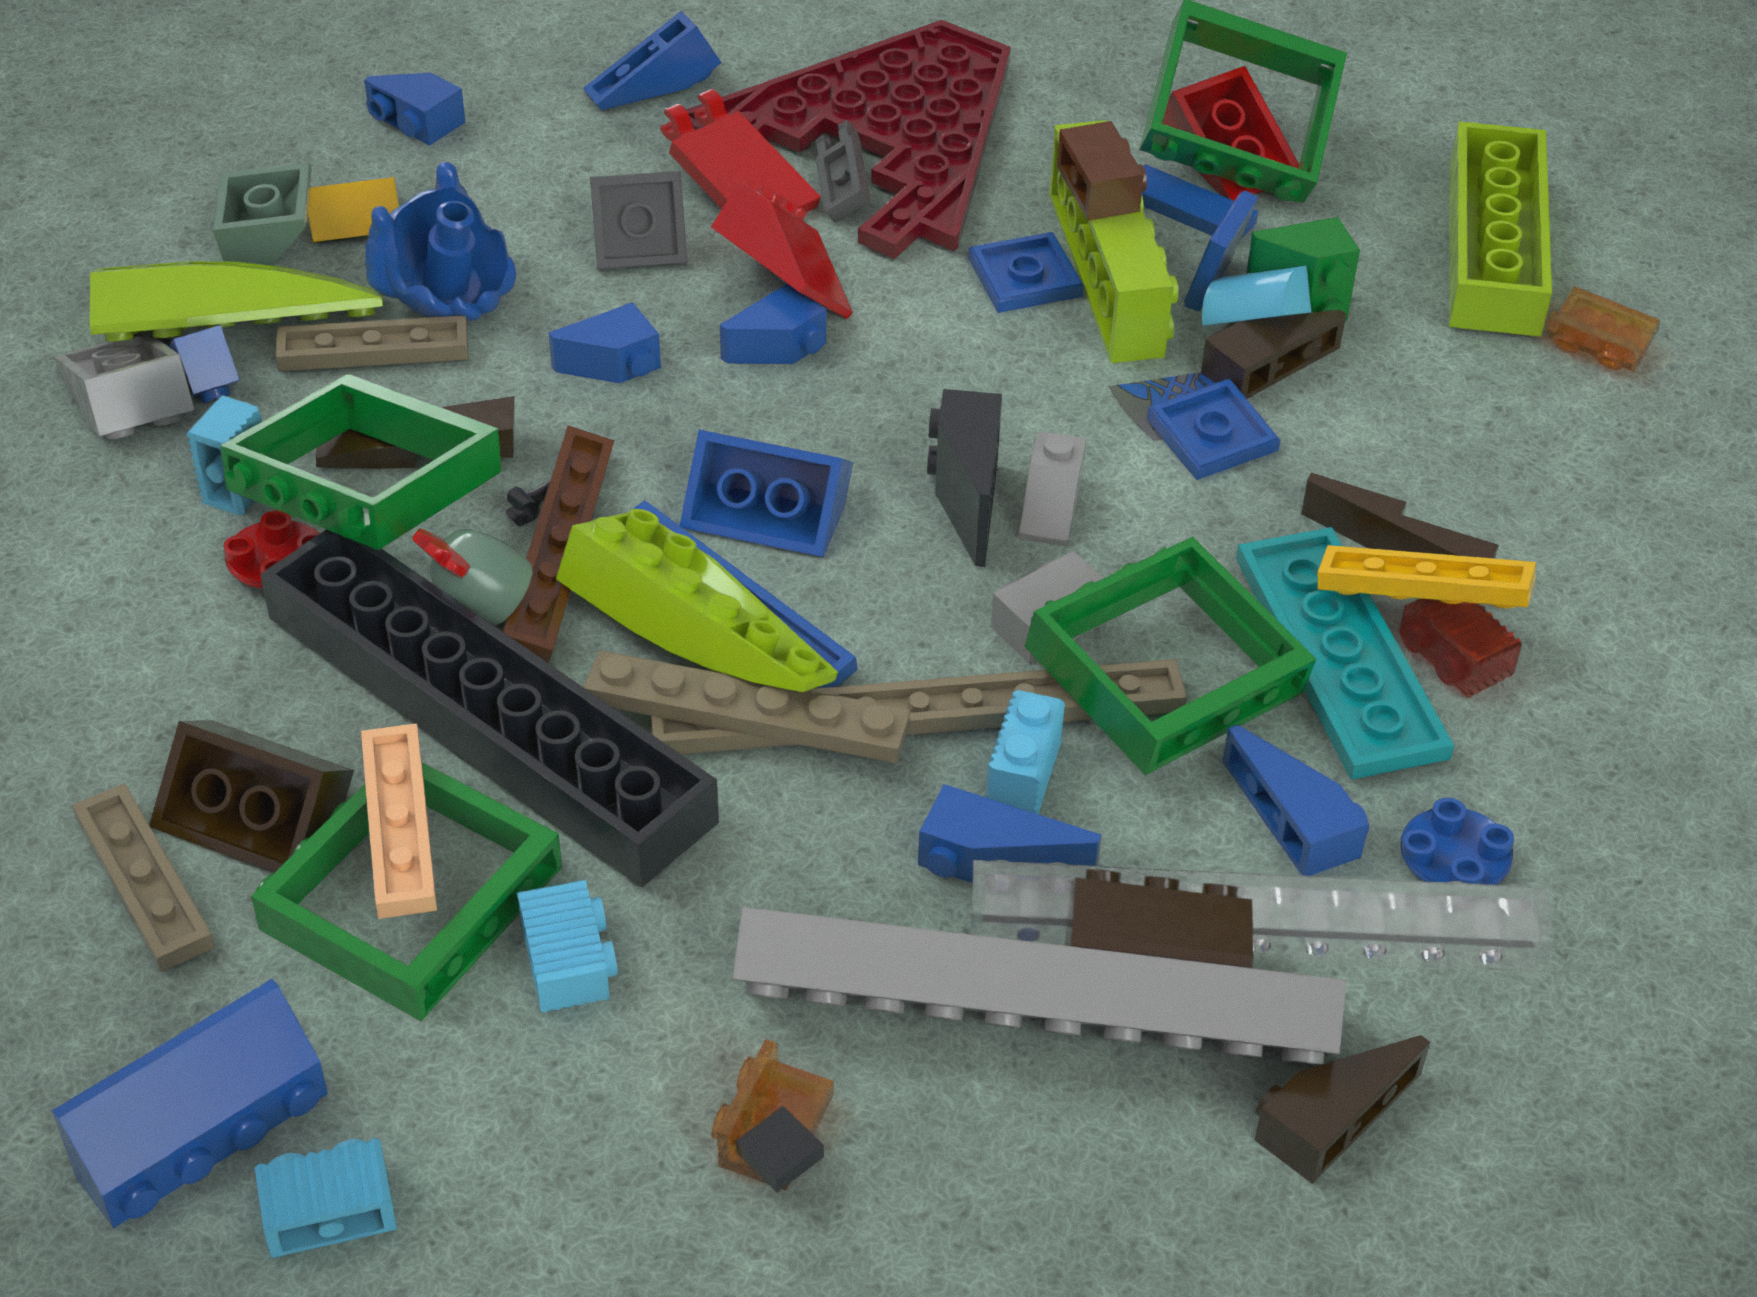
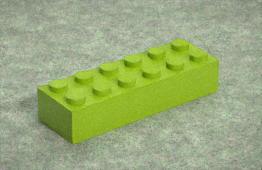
(1499, 229)
(1120, 272)

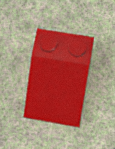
(1231, 113)
(782, 243)

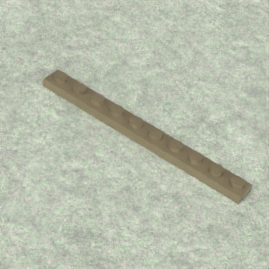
(955, 703)

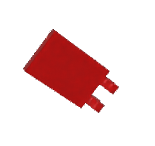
(729, 152)

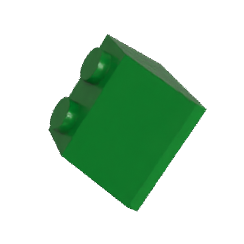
(1320, 246)

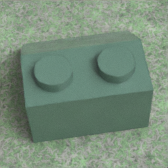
(261, 212)

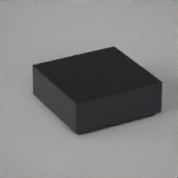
(779, 1149)

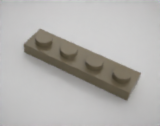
(371, 343)
(143, 877)

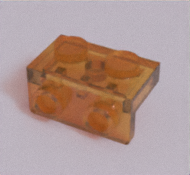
(1602, 329)
(763, 1089)

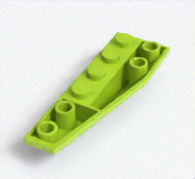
(214, 294)
(685, 601)

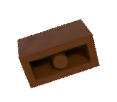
(1100, 170)

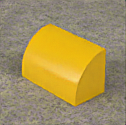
(346, 208)

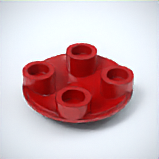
(264, 545)

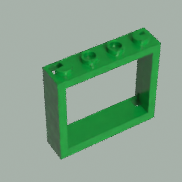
(1264, 48)
(461, 450)
(1151, 745)
(463, 939)

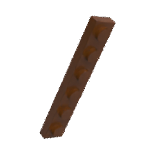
(568, 502)

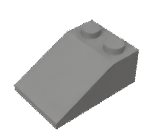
(126, 384)

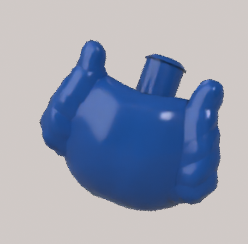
(439, 253)

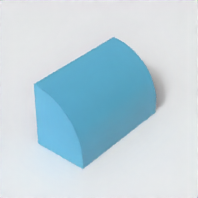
(1257, 296)

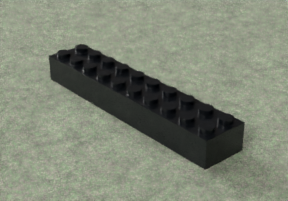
(494, 703)

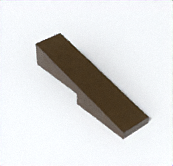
(359, 450)
(1380, 521)

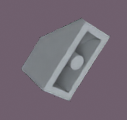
(1052, 488)

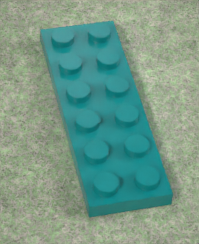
(1360, 675)

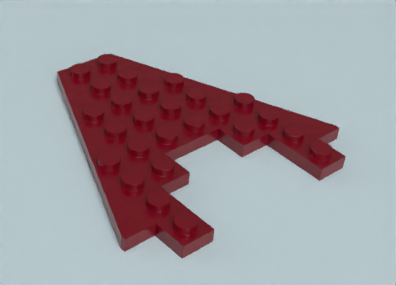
(913, 100)

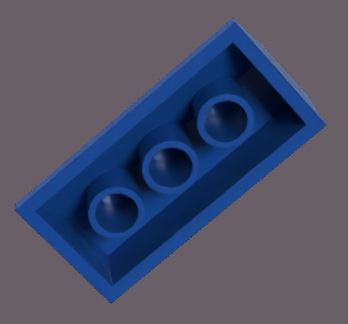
(190, 1104)

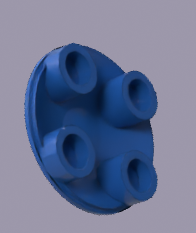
(1456, 845)

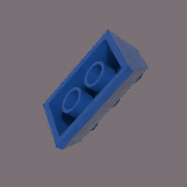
(765, 493)

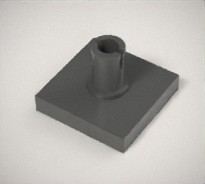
(638, 219)

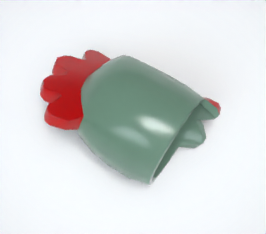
(477, 571)

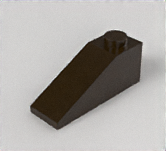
(1270, 349)
(1334, 1103)

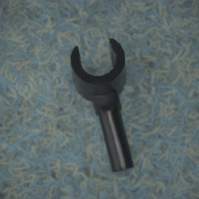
(525, 503)

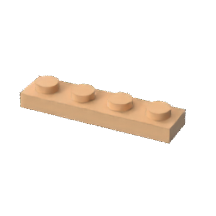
(398, 821)

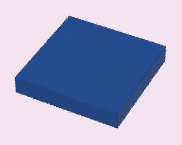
(1220, 249)
(1025, 272)
(1213, 429)

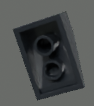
(966, 463)

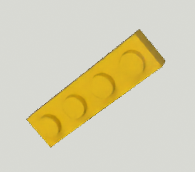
(1427, 576)

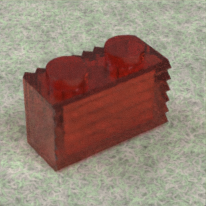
(1460, 643)

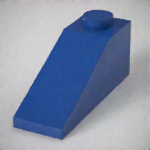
(661, 64)
(1298, 804)
(977, 828)

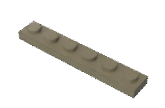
(749, 707)

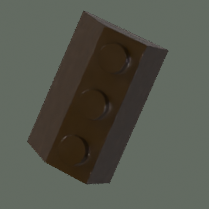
(245, 793)
(1160, 919)

